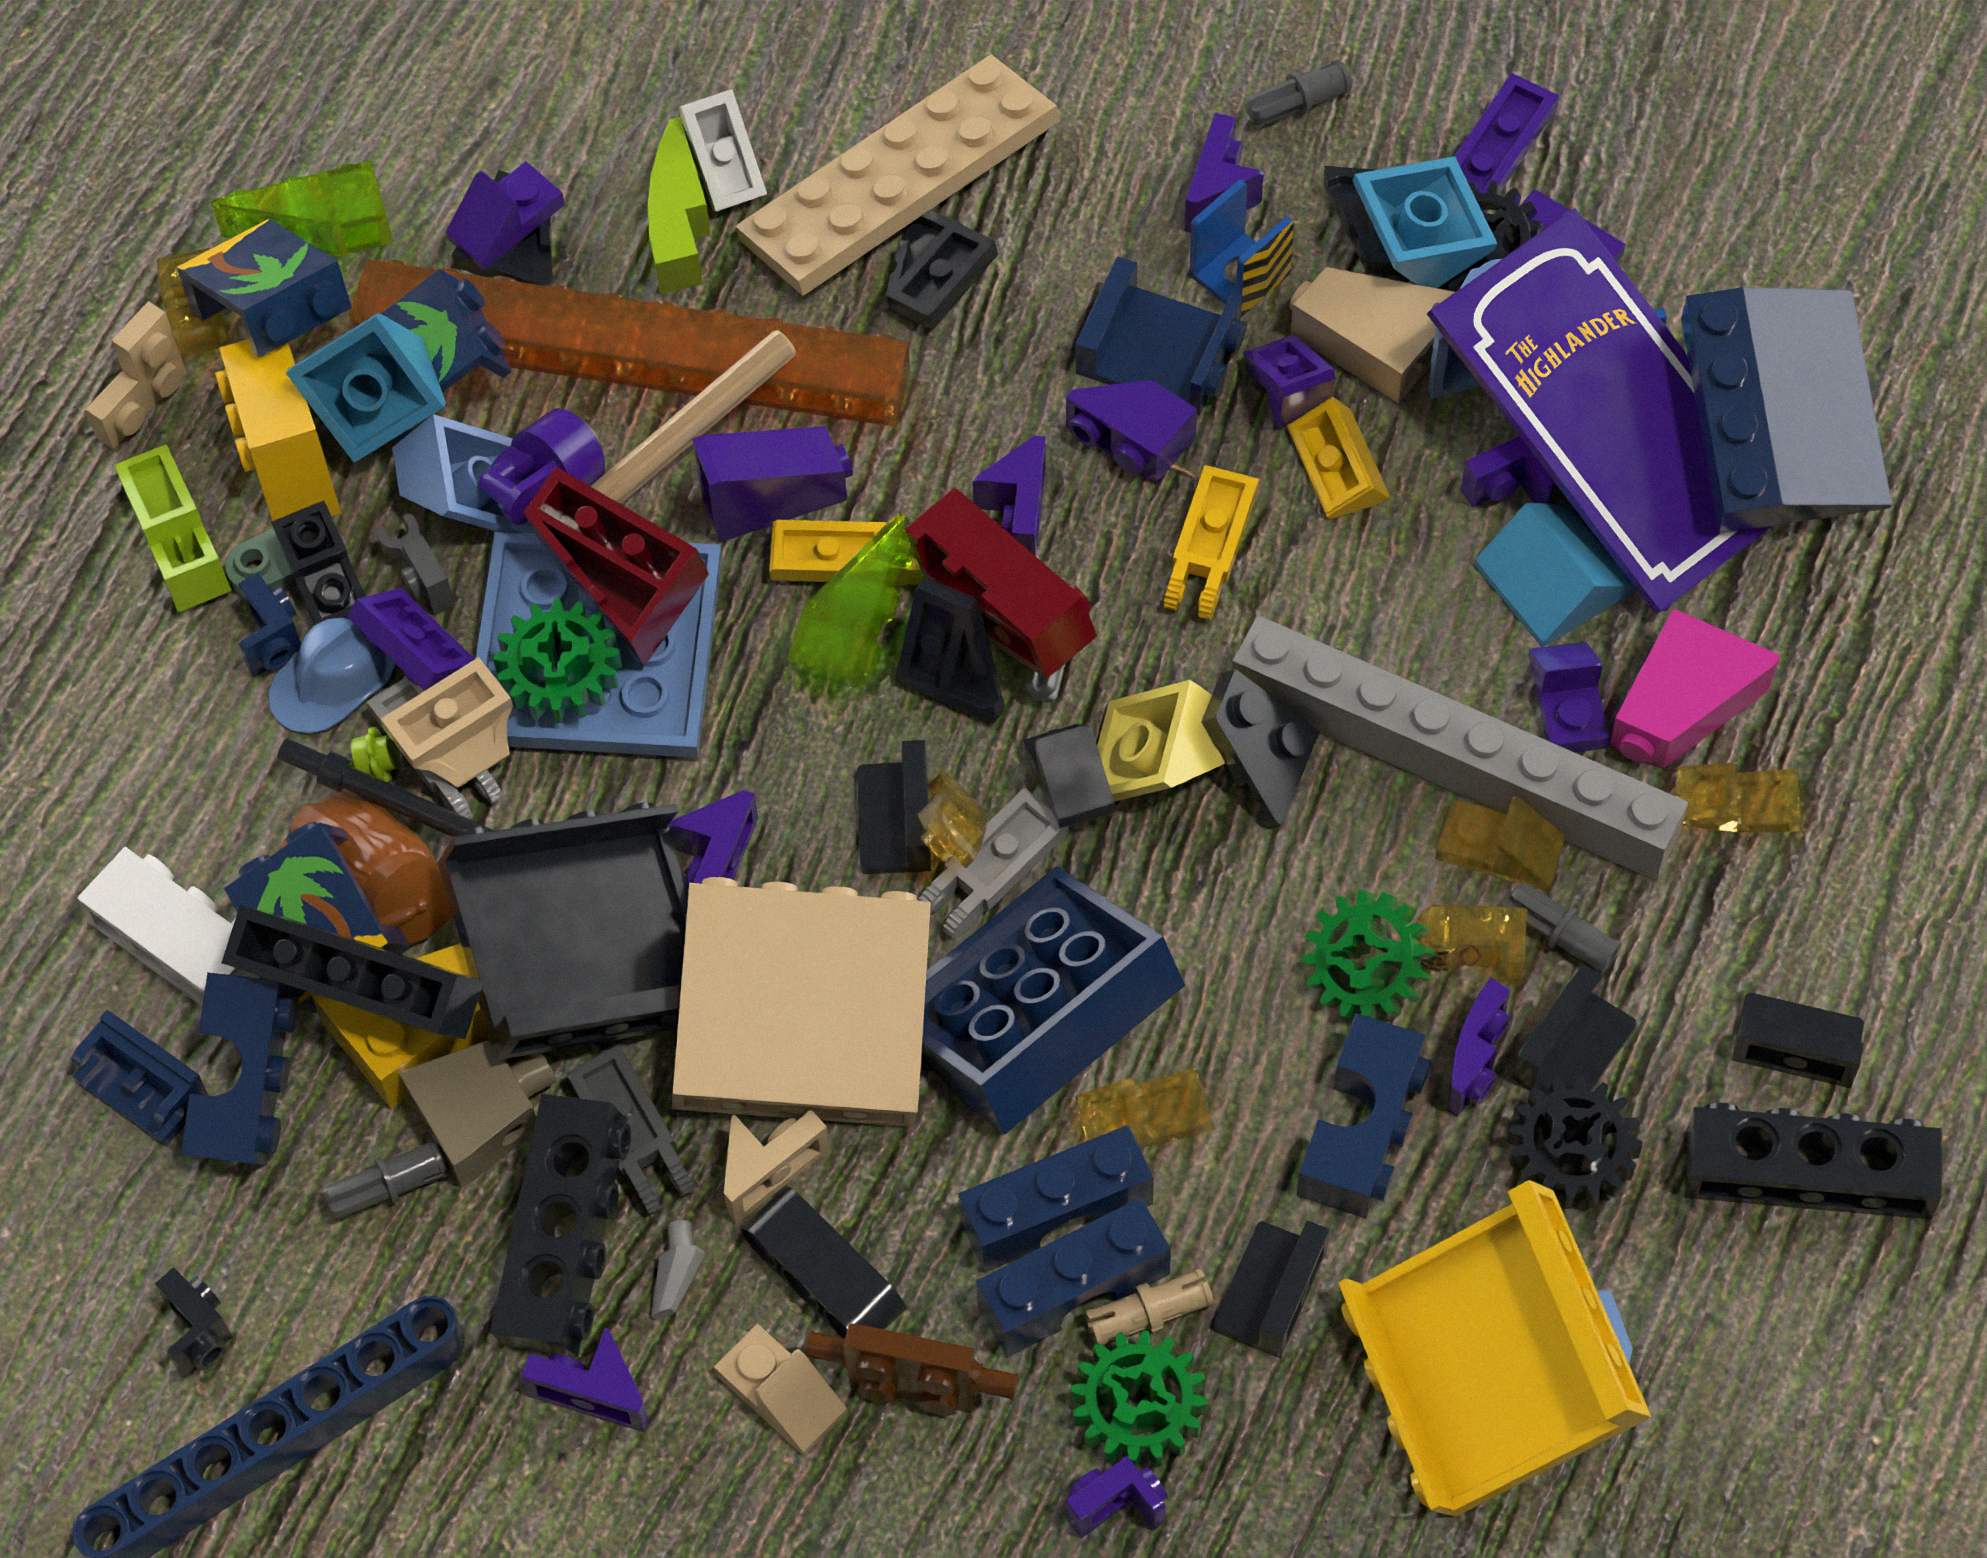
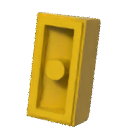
(1337, 459)

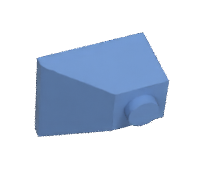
(441, 471)

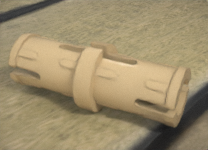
(1149, 1307)

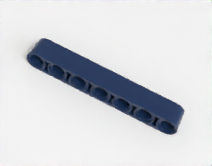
(286, 1406)

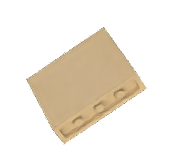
(802, 1003)

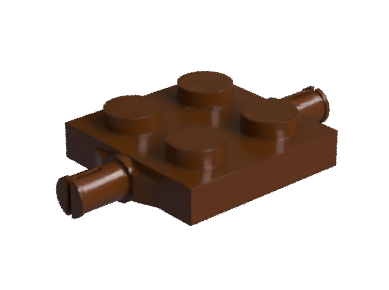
(911, 1368)

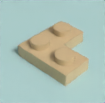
(149, 372)

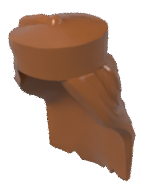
(387, 862)

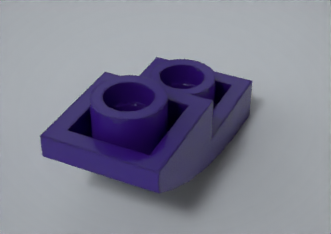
(1475, 1051)

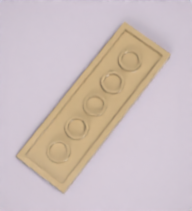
(897, 174)

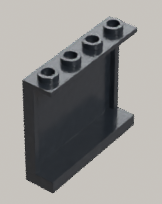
(571, 927)

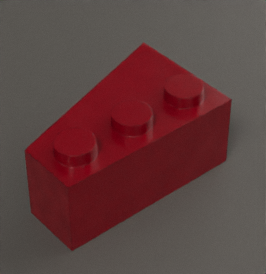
(617, 559)
(1020, 598)

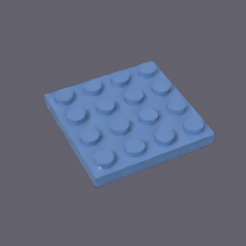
(653, 707)

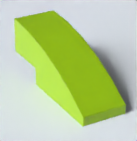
(676, 212)
(172, 528)

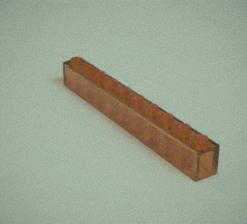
(667, 344)

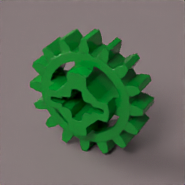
(581, 668)
(1363, 933)
(1158, 1414)

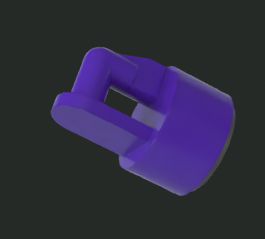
(550, 442)

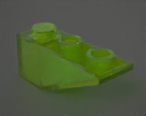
(330, 209)
(846, 615)

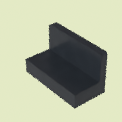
(889, 810)
(1574, 1037)
(1799, 1040)
(1272, 1286)

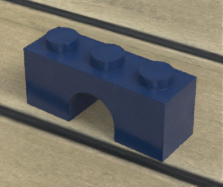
(242, 1120)
(1347, 1164)
(1019, 1208)
(1037, 1291)

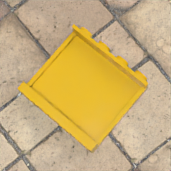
(1494, 1354)

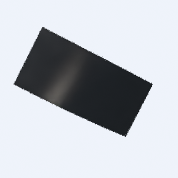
(318, 562)

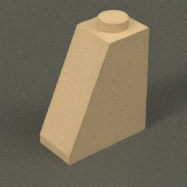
(1369, 326)

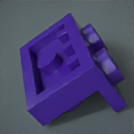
(409, 637)

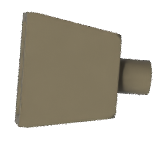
(476, 1105)

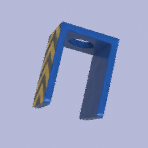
(1220, 239)

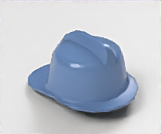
(328, 677)

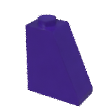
(768, 476)

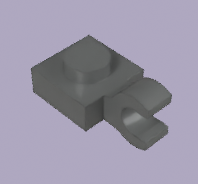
(423, 574)

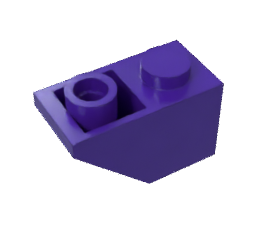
(1133, 423)

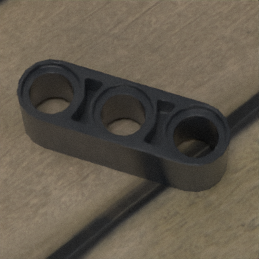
(820, 1264)

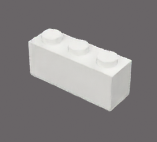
(160, 921)

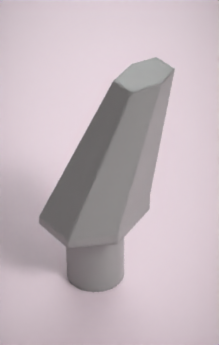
(675, 1269)

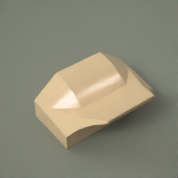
(454, 725)

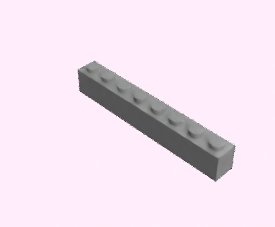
(1463, 747)

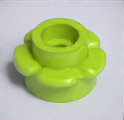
(375, 754)

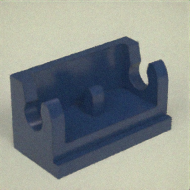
(136, 1077)

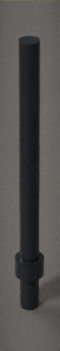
(338, 774)

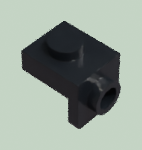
(195, 1307)

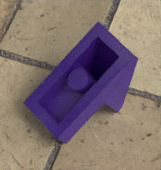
(1220, 169)
(502, 213)
(1293, 377)
(1502, 470)
(1016, 488)
(1569, 696)
(716, 836)
(601, 1392)

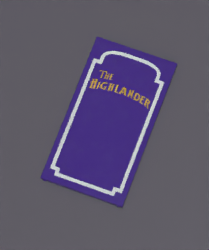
(1597, 402)

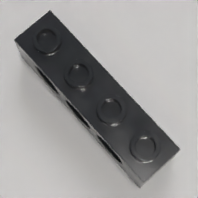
(352, 972)
(561, 1133)
(1784, 1179)

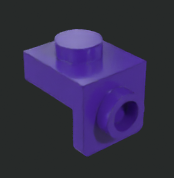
(1102, 1495)

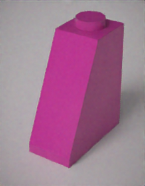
(1689, 689)

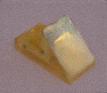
(1503, 845)

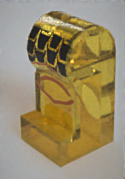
(1476, 939)

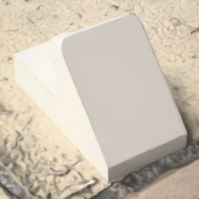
(722, 150)

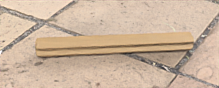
(696, 417)

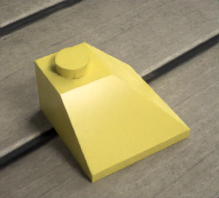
(1157, 740)

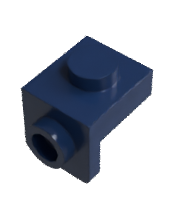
(277, 637)

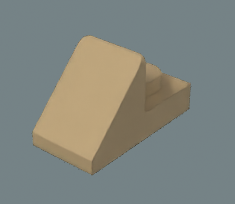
(760, 1171)
(781, 1388)

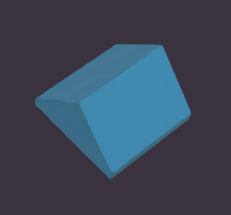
(1426, 219)
(370, 384)
(1551, 571)

